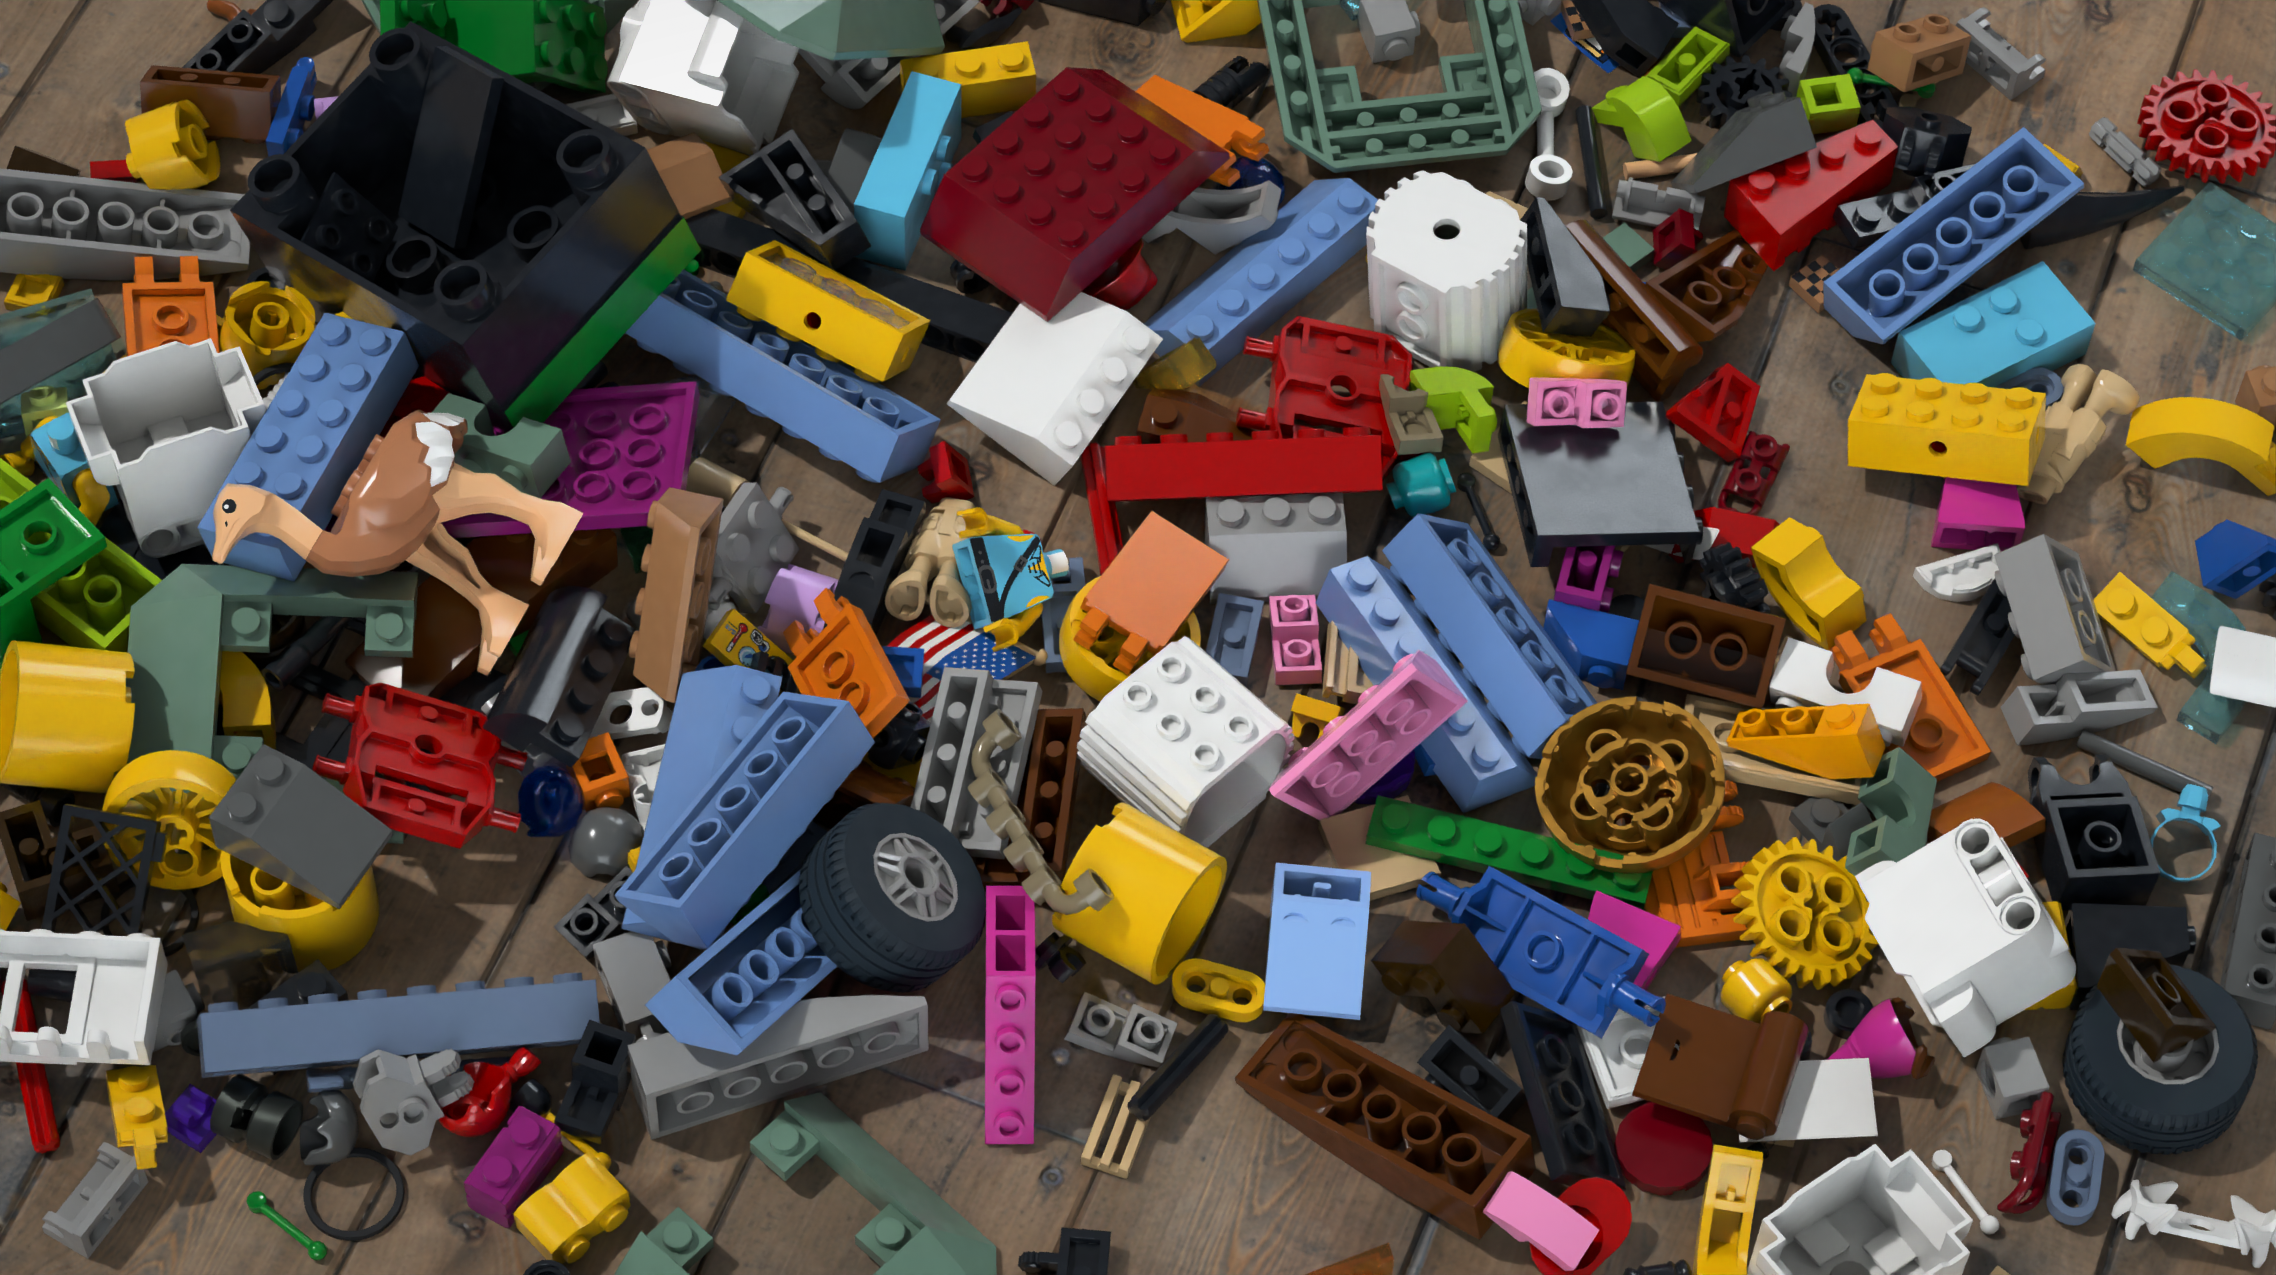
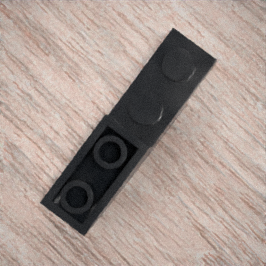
(260, 39)
(1873, 217)
(879, 553)

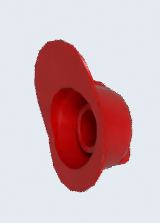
(1125, 280)
(1604, 1207)

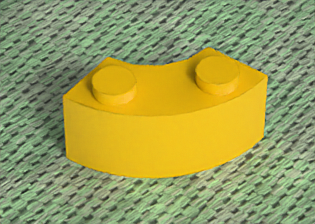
(1809, 582)

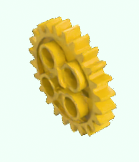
(1804, 913)

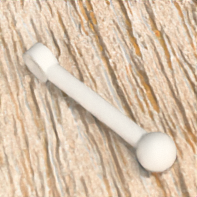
(1942, 1162)

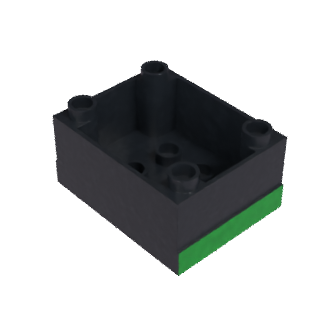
(559, 249)

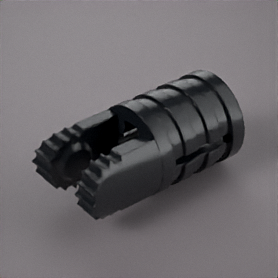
(1233, 82)

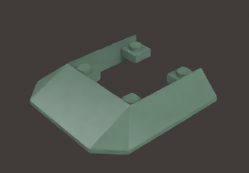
(848, 26)
(1482, 113)
(211, 609)
(908, 1237)

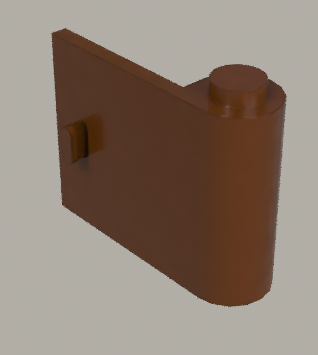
(1724, 1065)

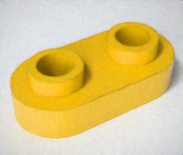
(1220, 988)

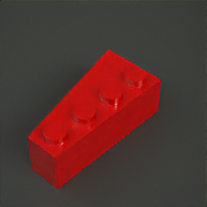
(1796, 198)

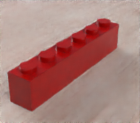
(1243, 467)

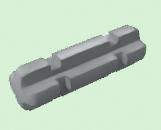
(2125, 152)

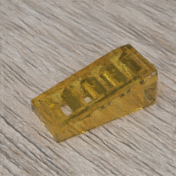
(1177, 368)

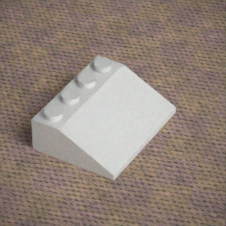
(1054, 382)

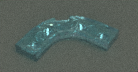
(2202, 616)

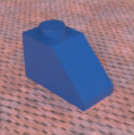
(2235, 558)
(1592, 642)

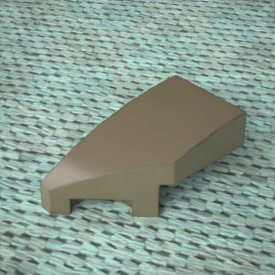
(1409, 420)

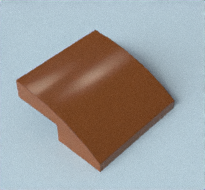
(2001, 807)

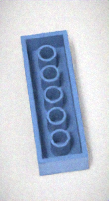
(318, 431)

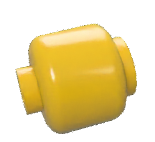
(1755, 989)

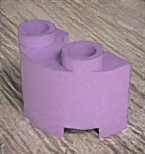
(791, 600)

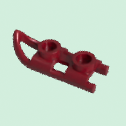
(1747, 482)
(2034, 1161)

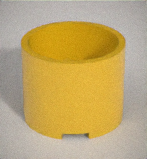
(64, 716)
(1160, 892)
(311, 924)

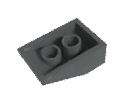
(1750, 140)
(298, 827)

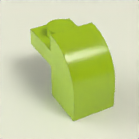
(1648, 118)
(1459, 401)

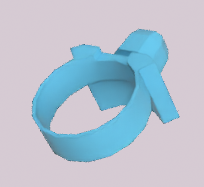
(2192, 802)

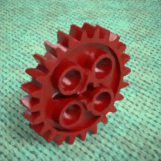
(2208, 126)

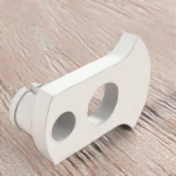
(644, 719)

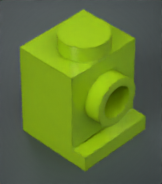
(1829, 103)

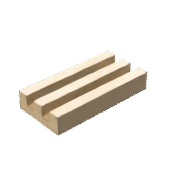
(1105, 1163)

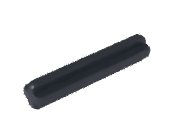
(1177, 1067)

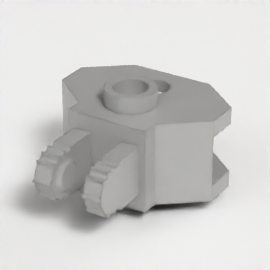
(407, 1095)

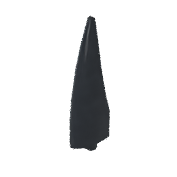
(2094, 212)

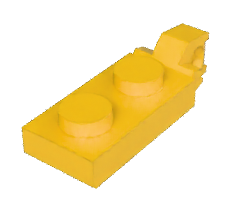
(2147, 626)
(137, 1111)

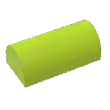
(1684, 65)

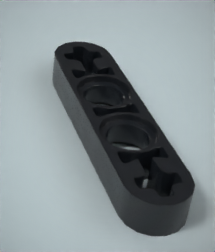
(1848, 40)

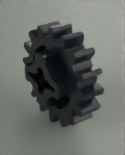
(1732, 85)
(1732, 578)

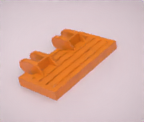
(1690, 887)

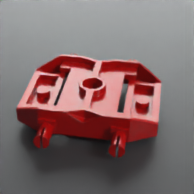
(1323, 354)
(386, 739)

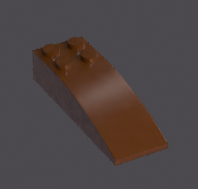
(450, 626)
(1387, 1121)

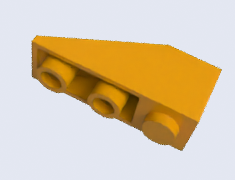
(1820, 740)

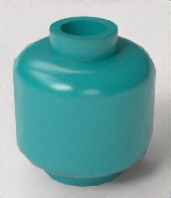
(1421, 485)

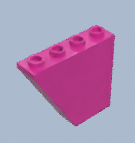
(1009, 1016)

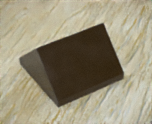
(2146, 996)

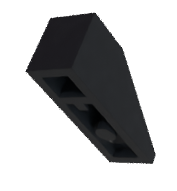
(1562, 276)

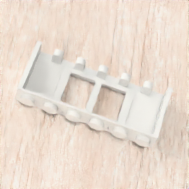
(112, 998)

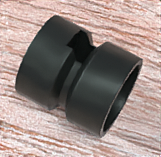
(251, 1114)

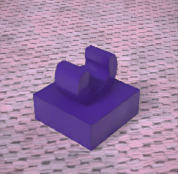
(190, 1118)

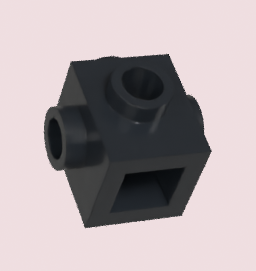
(901, 740)

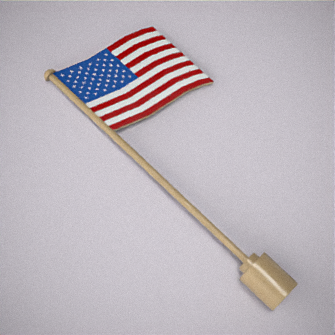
(942, 645)

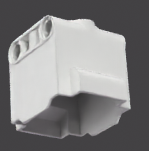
(702, 73)
(168, 435)
(1966, 932)
(1866, 1221)

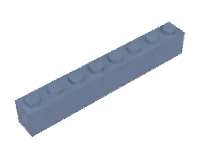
(420, 1024)

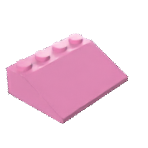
(1369, 738)

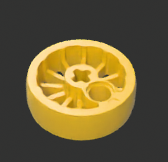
(1531, 353)
(1093, 667)
(180, 813)

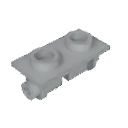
(1647, 205)

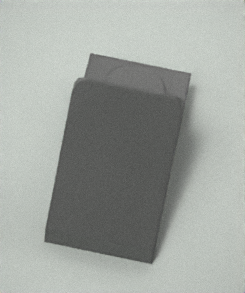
(1829, 823)

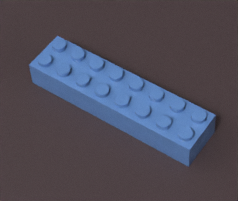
(786, 381)

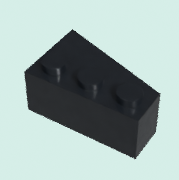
(796, 200)

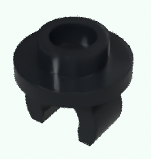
(1059, 957)

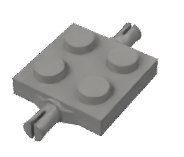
(751, 547)

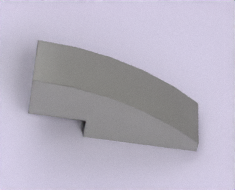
(2077, 704)

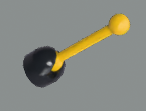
(538, 1100)

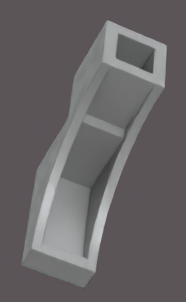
(1222, 216)

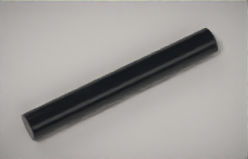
(1591, 162)

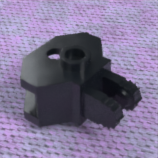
(1926, 140)

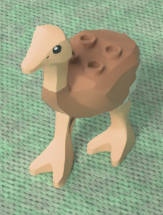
(396, 514)

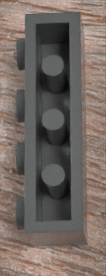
(2251, 946)

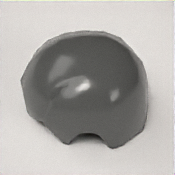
(603, 841)
(331, 1132)

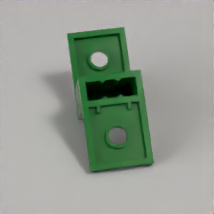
(521, 37)
(33, 568)

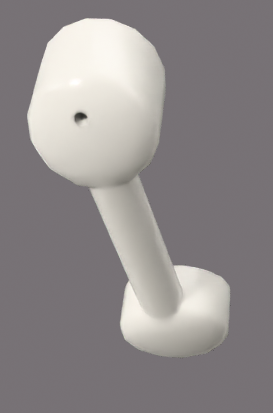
(1549, 174)

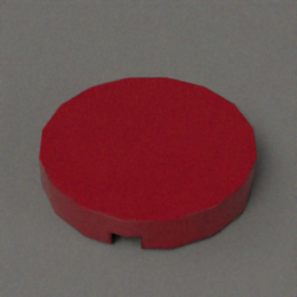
(1663, 1149)

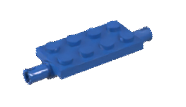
(1549, 950)

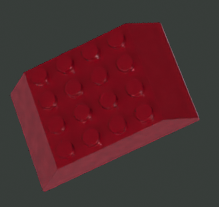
(1066, 188)

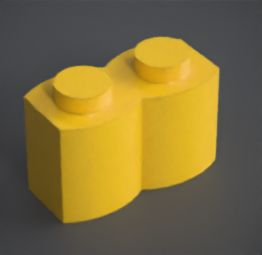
(573, 1210)

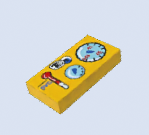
(737, 640)

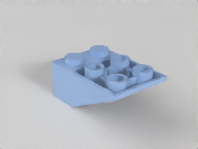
(1317, 941)

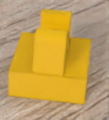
(1310, 710)

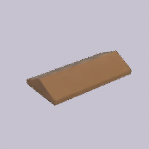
(690, 174)

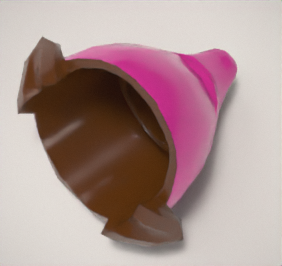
(1888, 1042)

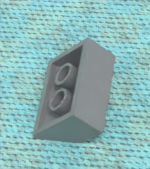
(1275, 543)
(2052, 610)

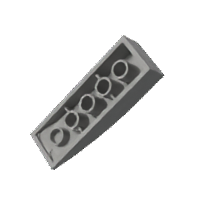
(100, 225)
(803, 1049)

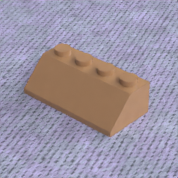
(676, 589)

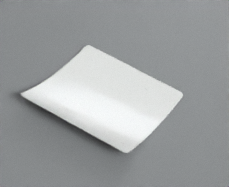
(2244, 666)

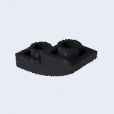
(596, 917)

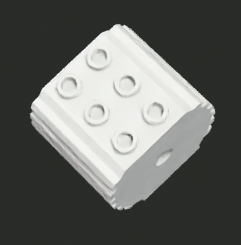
(1445, 269)
(1186, 743)

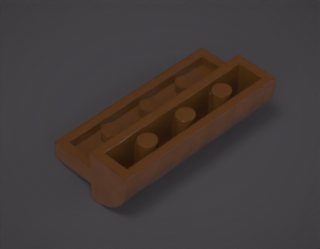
(1659, 340)
(1045, 795)

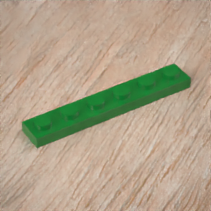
(1512, 851)

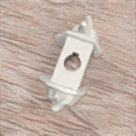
(2246, 1231)

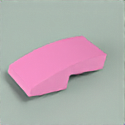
(1576, 402)
(1295, 639)
(1541, 1219)

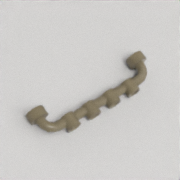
(1009, 821)

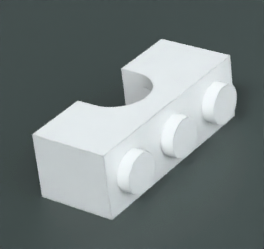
(1804, 681)

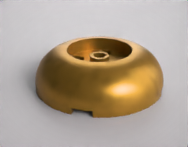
(1608, 747)

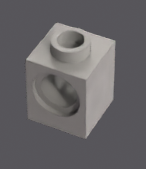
(2011, 1076)

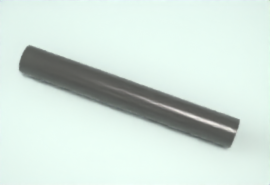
(2138, 763)

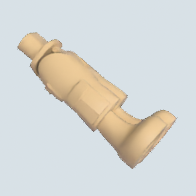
(2076, 432)
(933, 556)

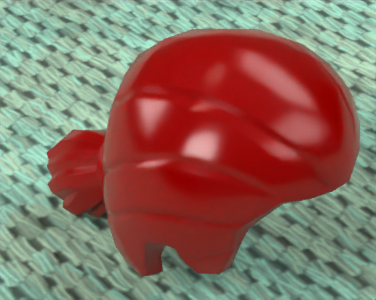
(491, 1095)

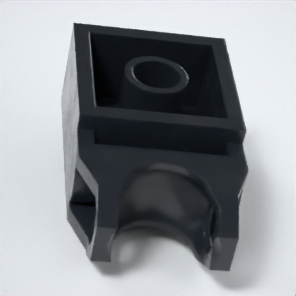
(2092, 837)

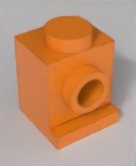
(601, 774)

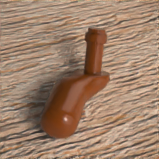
(225, 9)

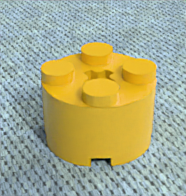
(172, 148)
(267, 326)

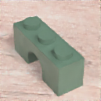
(525, 457)
(1902, 804)

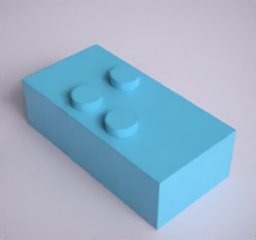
(908, 168)
(1998, 333)

